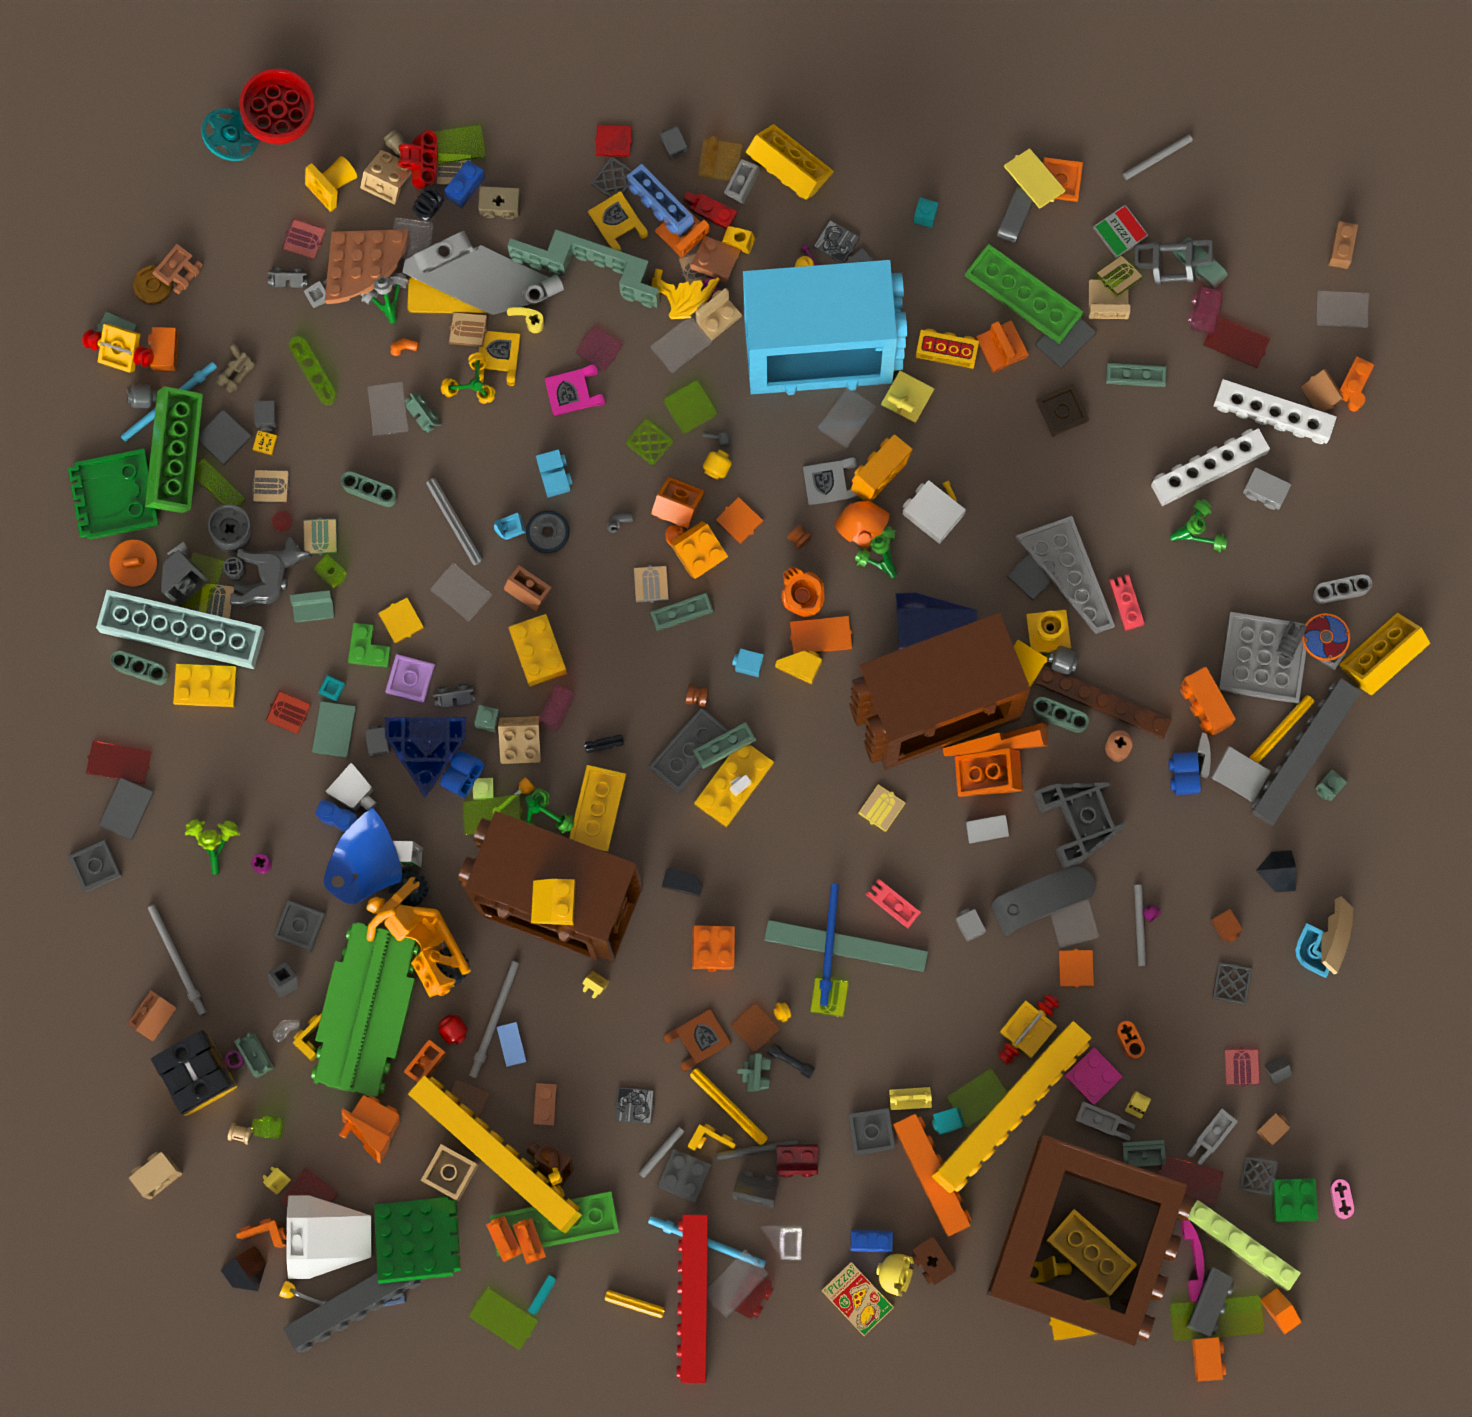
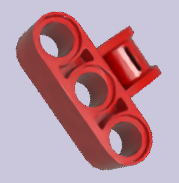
(412, 158)

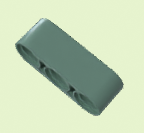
(1209, 274)
(362, 482)
(132, 661)
(1067, 722)

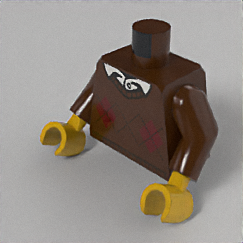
(552, 1163)

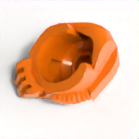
(802, 592)

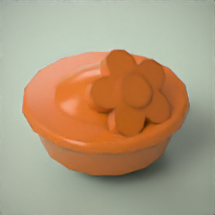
(673, 532)

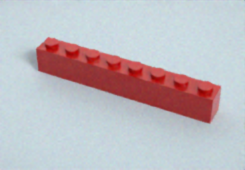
(694, 1298)

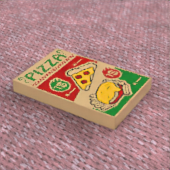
(857, 1299)

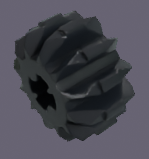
(428, 203)

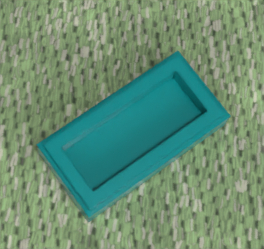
(542, 1295)

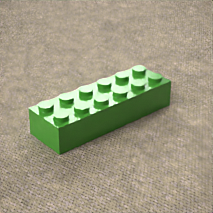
(174, 450)

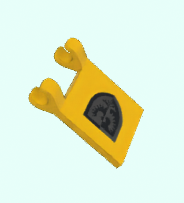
(615, 218)
(502, 354)

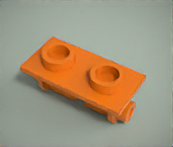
(504, 1238)
(529, 1240)

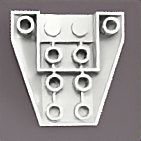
(324, 1236)

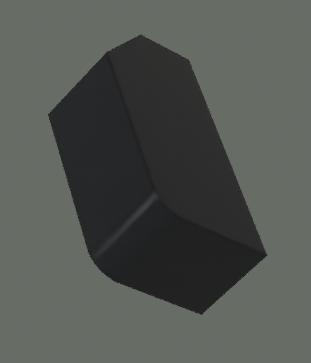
(682, 882)

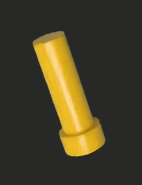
(946, 485)

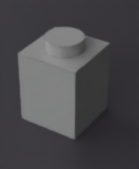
(970, 924)

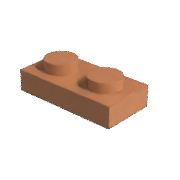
(545, 1104)

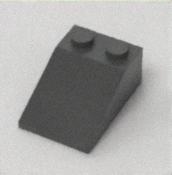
(755, 1190)

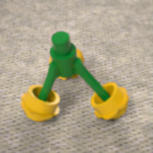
(484, 392)

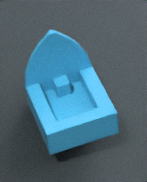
(509, 526)

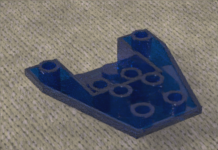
(926, 617)

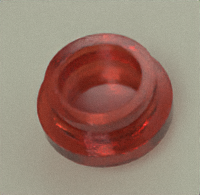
(281, 521)

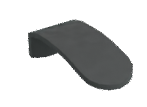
(1042, 898)

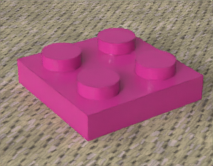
(1093, 1076)

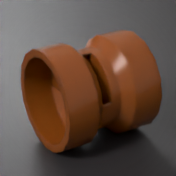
(697, 695)

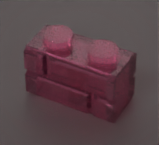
(1206, 310)
(556, 707)

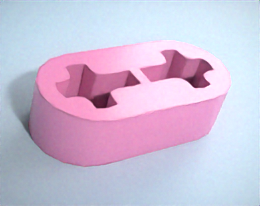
(1347, 1197)

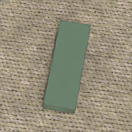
(1136, 375)
(681, 611)
(724, 745)

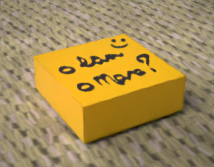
(265, 443)

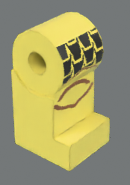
(1137, 1105)

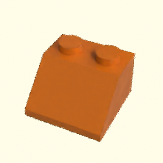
(677, 502)

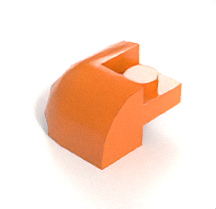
(862, 522)

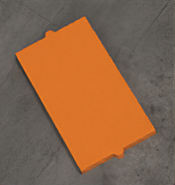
(821, 635)

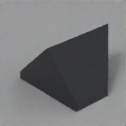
(1279, 871)
(245, 1270)

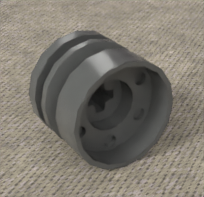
(229, 517)

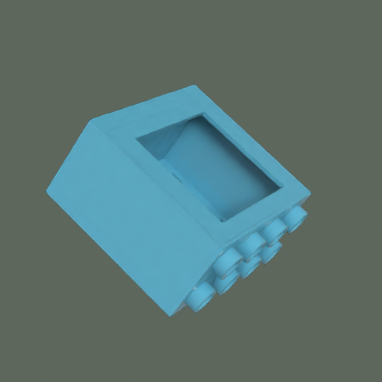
(823, 326)

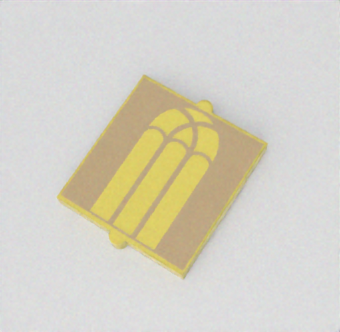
(882, 808)

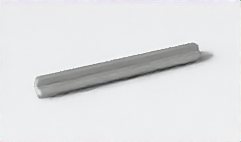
(454, 521)

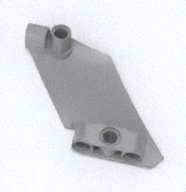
(479, 276)

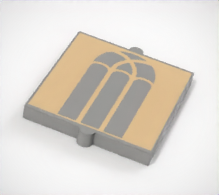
(651, 584)

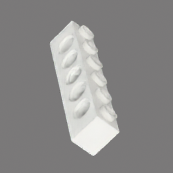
(1285, 408)
(1257, 448)

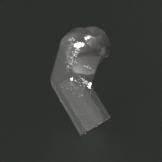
(284, 1027)

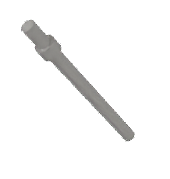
(193, 994)
(480, 1057)

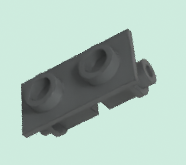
(296, 277)
(446, 695)

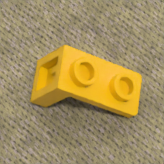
(307, 1048)
(698, 1140)

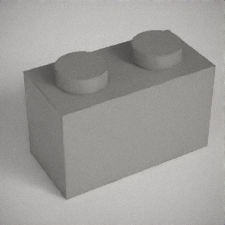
(1266, 489)

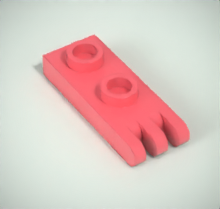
(1127, 603)
(893, 904)

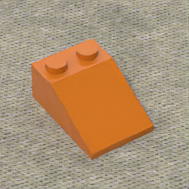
(989, 773)

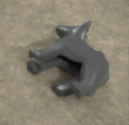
(272, 570)

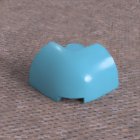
(1310, 950)

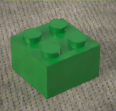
(1294, 1200)

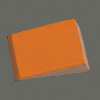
(1281, 1310)

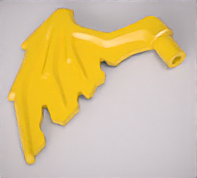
(686, 297)

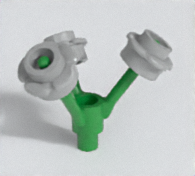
(383, 285)

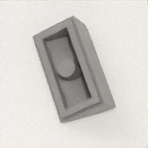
(742, 181)
(987, 829)

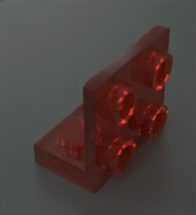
(751, 1306)

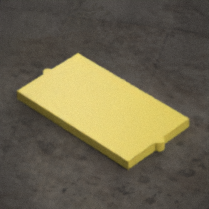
(1034, 178)

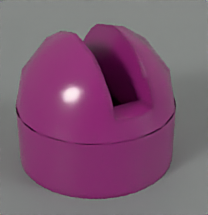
(1152, 913)

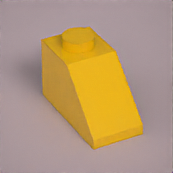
(801, 665)

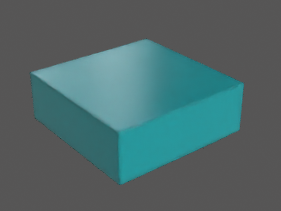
(332, 688)

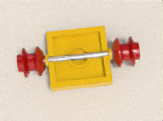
(118, 347)
(1028, 1029)

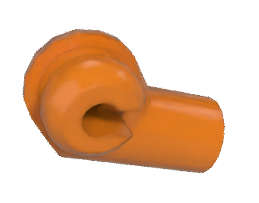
(401, 344)

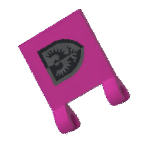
(570, 392)

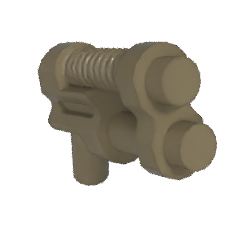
(242, 365)

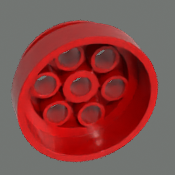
(286, 85)

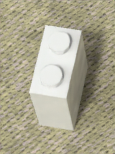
(933, 511)

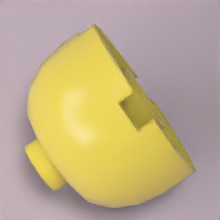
(895, 1273)

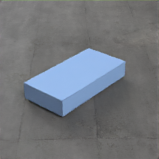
(511, 1044)

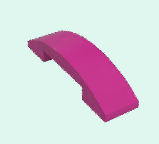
(1194, 1286)

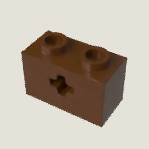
(943, 1266)

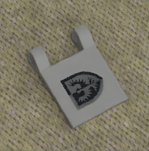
(827, 482)

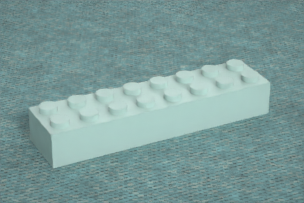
(180, 629)

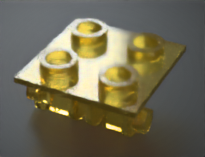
(719, 159)

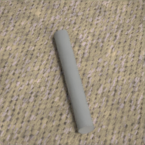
(661, 1152)

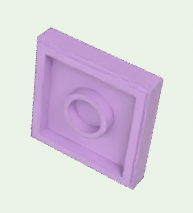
(410, 678)

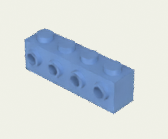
(661, 201)

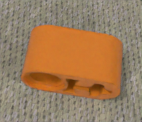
(1123, 1037)

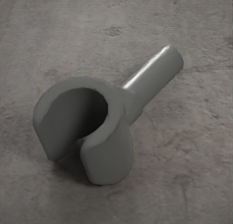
(723, 438)

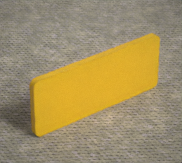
(427, 299)

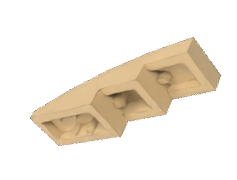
(1338, 935)

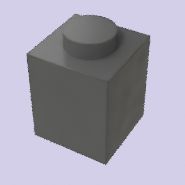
(673, 143)
(265, 415)
(376, 741)
(283, 980)

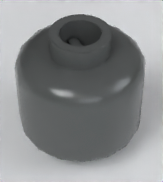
(140, 395)
(1063, 660)

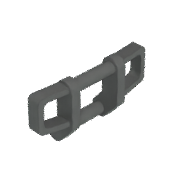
(1158, 248)

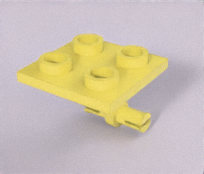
(907, 396)

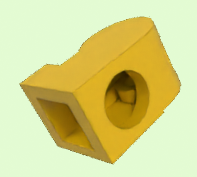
(739, 238)

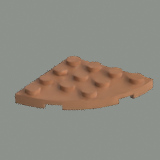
(361, 258)

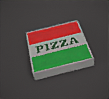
(1120, 231)

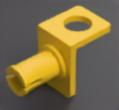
(1050, 1269)

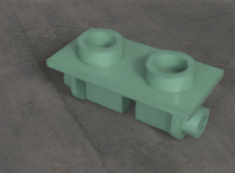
(428, 417)

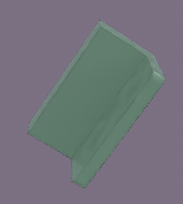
(312, 606)

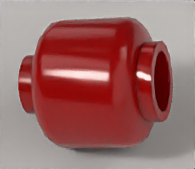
(452, 1029)

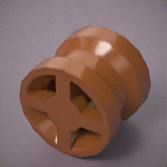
(799, 536)

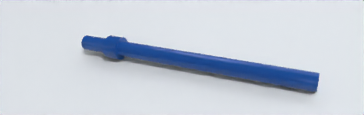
(825, 983)

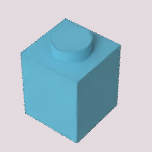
(748, 662)

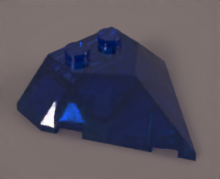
(425, 745)

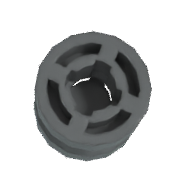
(237, 571)

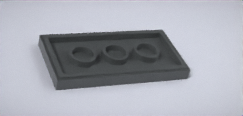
(677, 762)

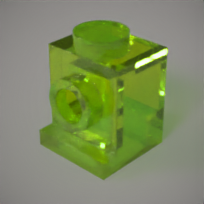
(324, 566)
(268, 1127)

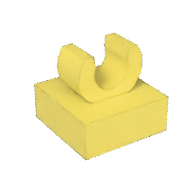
(595, 983)
(276, 1180)

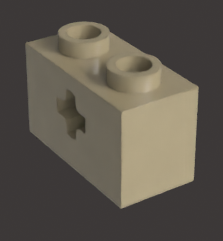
(489, 199)

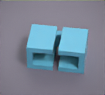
(553, 473)

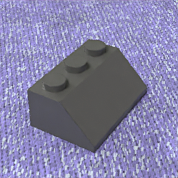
(181, 578)
(1210, 1302)

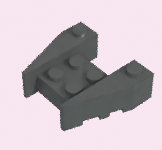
(1085, 816)

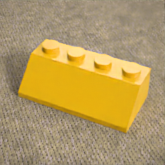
(789, 161)
(1385, 653)

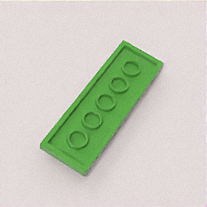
(1024, 294)
(596, 1220)

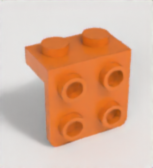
(277, 1232)

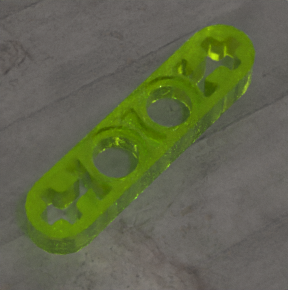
(313, 370)

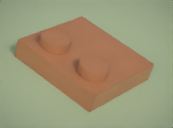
(715, 259)

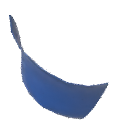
(369, 853)

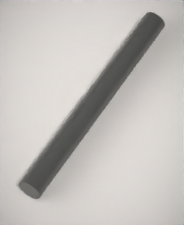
(753, 1149)

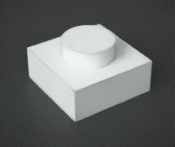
(739, 784)

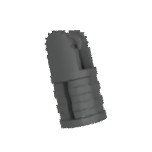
(1290, 643)

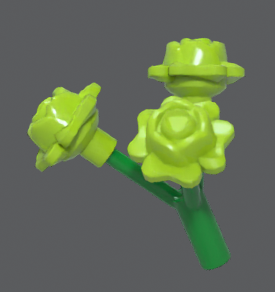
(210, 839)

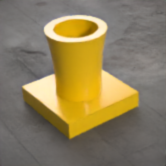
(325, 184)
(1044, 640)

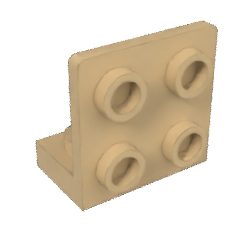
(384, 177)
(1105, 304)
(717, 314)
(519, 740)

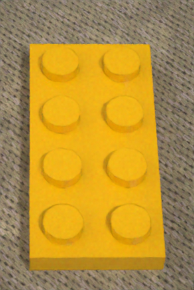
(718, 799)
(597, 807)

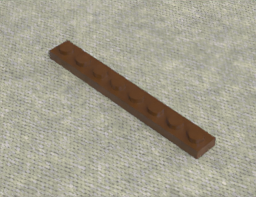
(1103, 701)

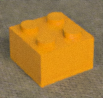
(698, 549)

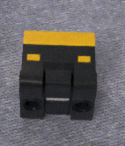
(194, 1073)

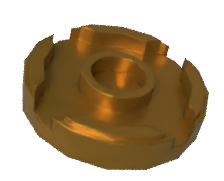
(149, 288)

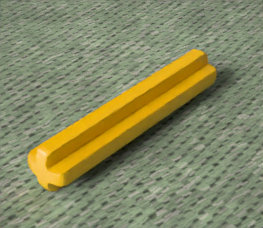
(634, 1304)

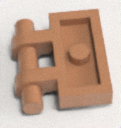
(172, 265)

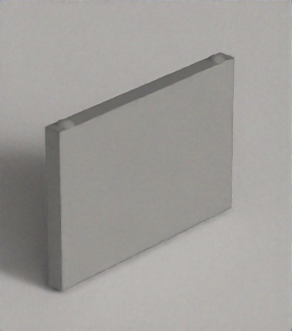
(1240, 774)

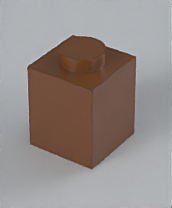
(1227, 926)

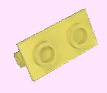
(910, 1098)

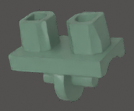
(752, 1072)

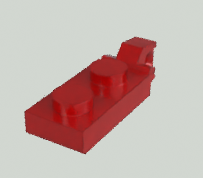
(710, 209)

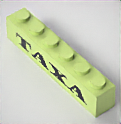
(1243, 1246)

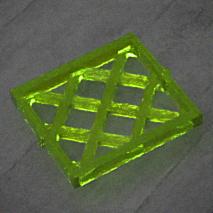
(661, 451)

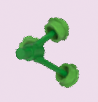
(1197, 525)
(880, 545)
(538, 801)

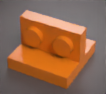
(1002, 346)

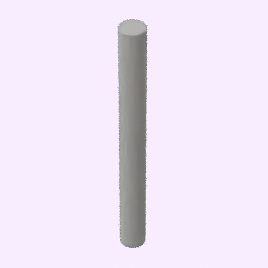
(1157, 157)
(1140, 925)

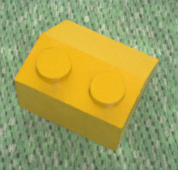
(553, 901)

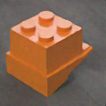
(372, 1125)

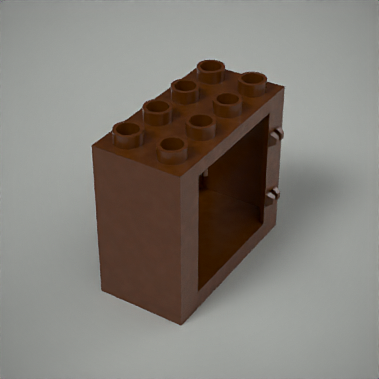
(939, 692)
(1048, 1165)

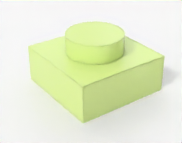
(483, 788)

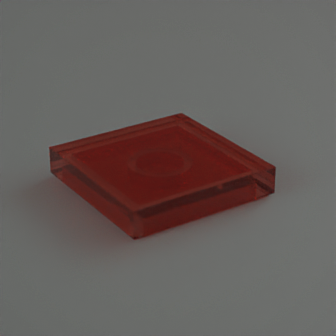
(310, 1185)

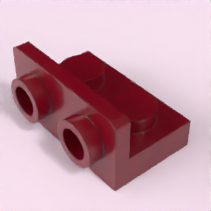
(797, 1160)

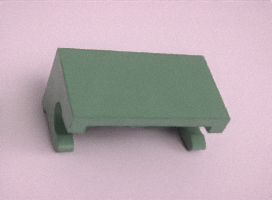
(254, 1055)
(1144, 1153)

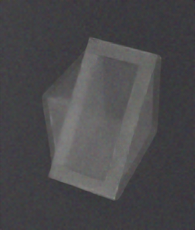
(785, 1240)

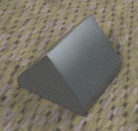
(1278, 1070)

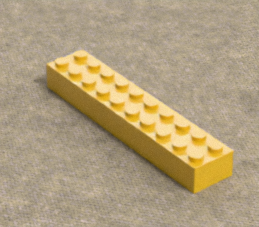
(1011, 1107)
(492, 1152)

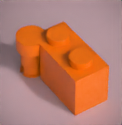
(1355, 382)

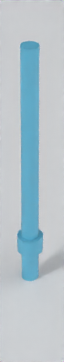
(199, 377)
(669, 1227)

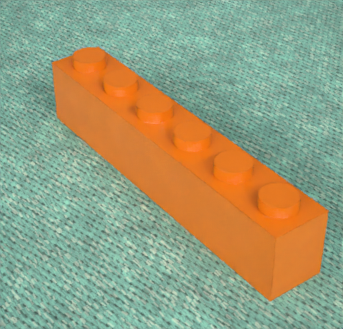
(926, 1163)

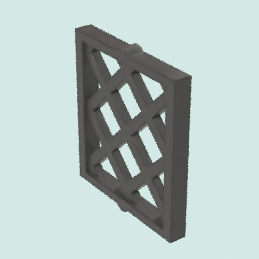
(603, 171)
(1232, 983)
(1271, 1178)

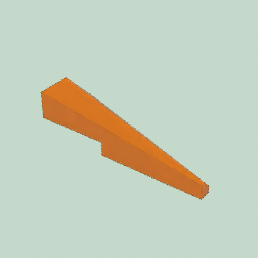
(1019, 739)

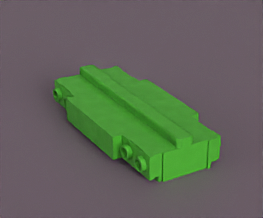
(365, 1011)

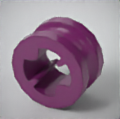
(228, 1062)

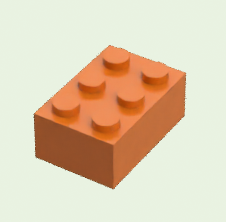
(1207, 702)

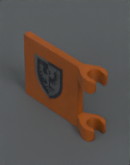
(700, 1037)

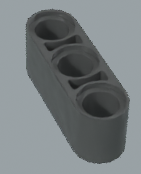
(1015, 215)

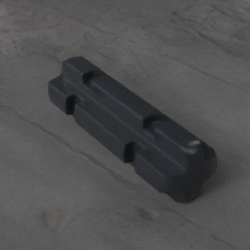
(604, 743)

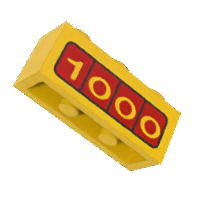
(947, 348)

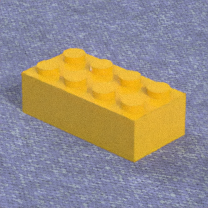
(1091, 1252)

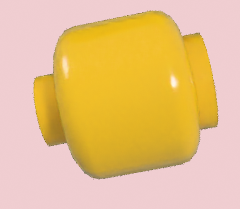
(717, 464)

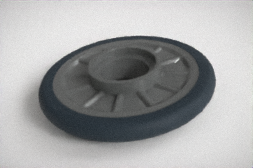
(556, 540)

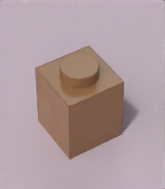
(1273, 1129)

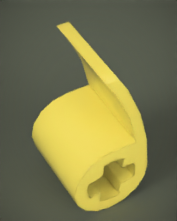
(530, 315)

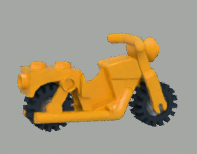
(434, 965)

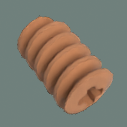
(1126, 744)

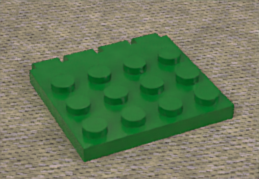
(112, 494)
(416, 1239)

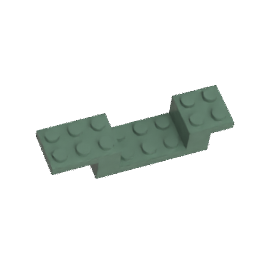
(561, 251)

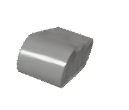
(1334, 595)

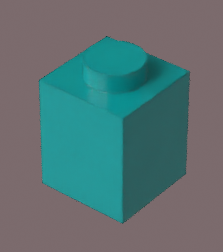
(925, 212)
(948, 1121)

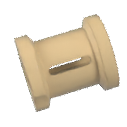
(240, 1133)

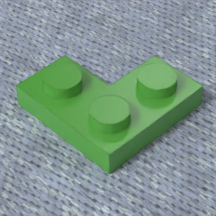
(363, 651)

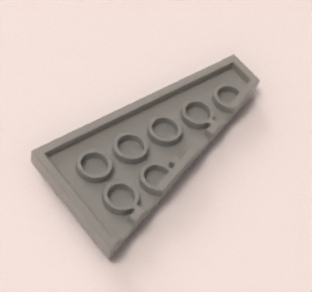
(1065, 561)

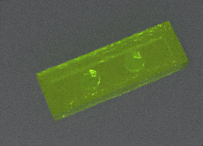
(217, 484)

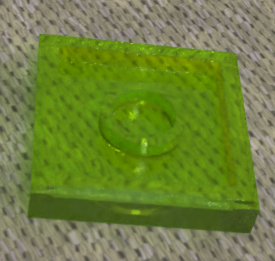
(690, 407)

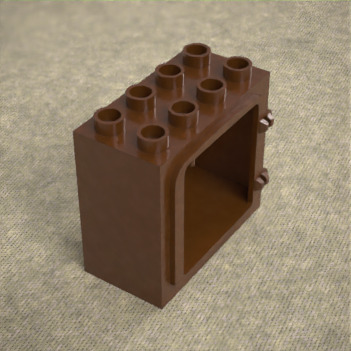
(519, 853)

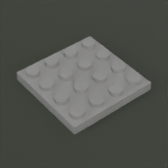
(1251, 659)

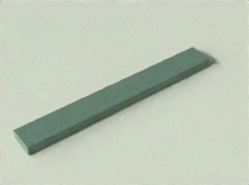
(846, 946)

